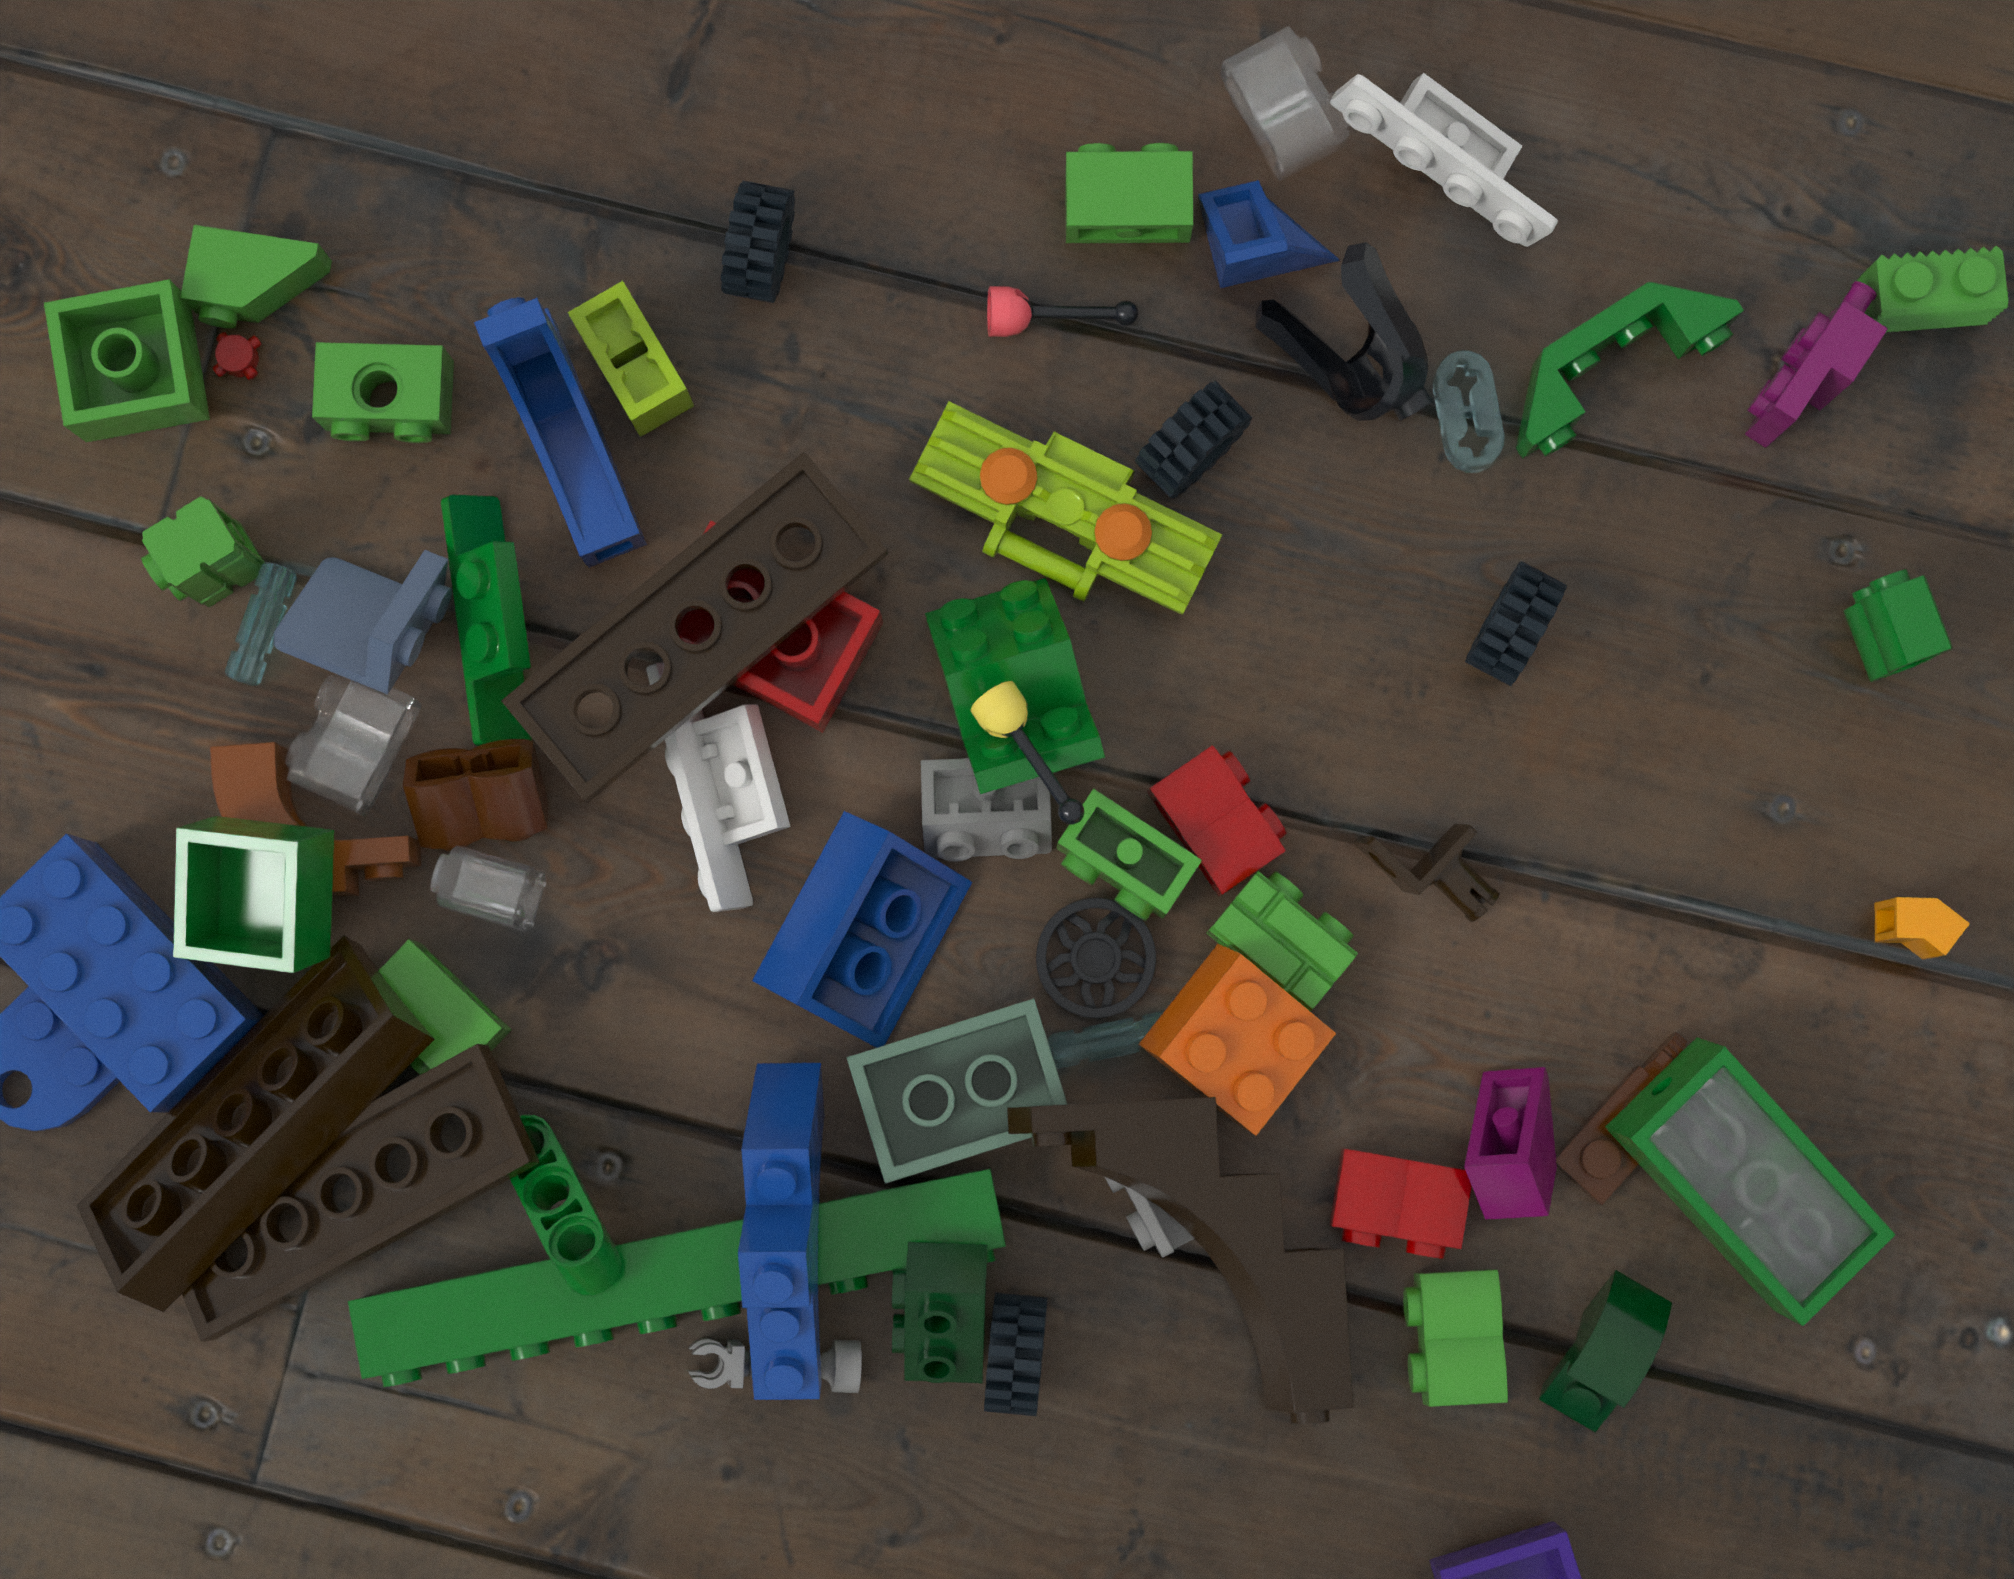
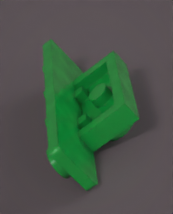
(486, 613)

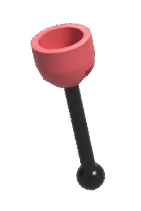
(1011, 312)

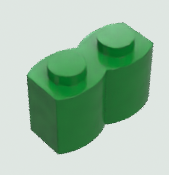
(1896, 625)

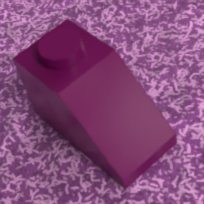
(1513, 1144)

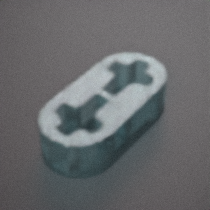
(1482, 407)

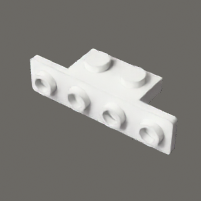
(1450, 145)
(725, 794)

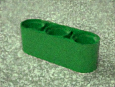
(571, 1226)

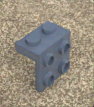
(364, 621)

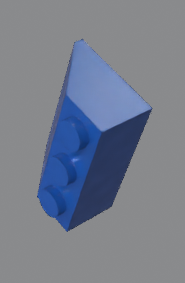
(862, 930)

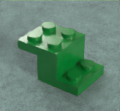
(1024, 641)

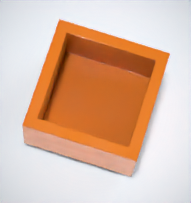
(1237, 1038)

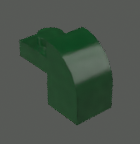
(1611, 1352)

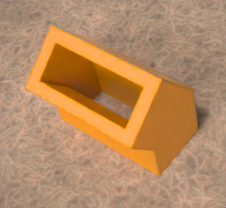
(1920, 924)

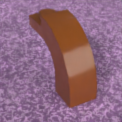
(254, 786)

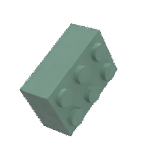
(951, 1088)

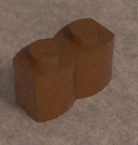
(476, 794)

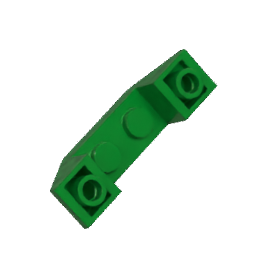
(1681, 316)

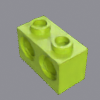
(631, 358)

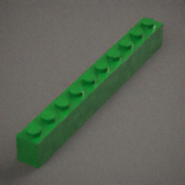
(658, 1278)

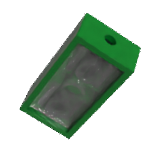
(1750, 1180)

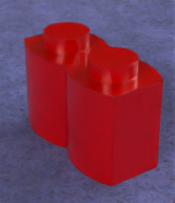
(1217, 819)
(1401, 1201)

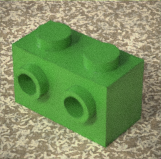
(1127, 855)

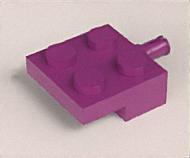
(1821, 363)

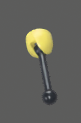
(1003, 715)

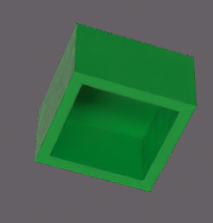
(253, 893)

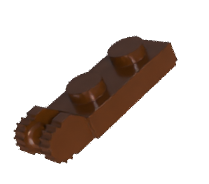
(1592, 1154)

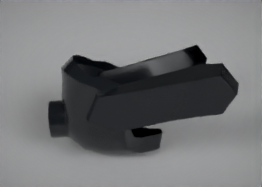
(1390, 341)

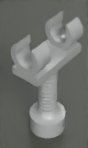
(838, 1365)

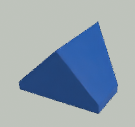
(1255, 237)

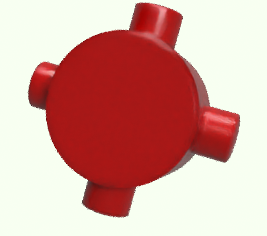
(236, 356)

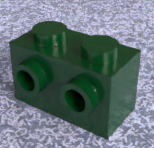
(943, 1312)

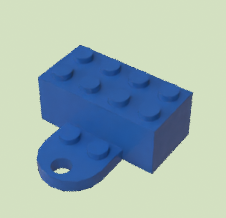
(104, 993)

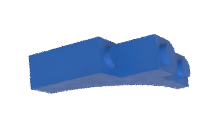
(562, 428)
(781, 1229)

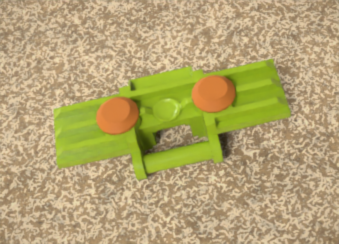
(1074, 489)

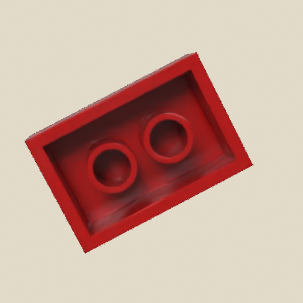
(810, 667)

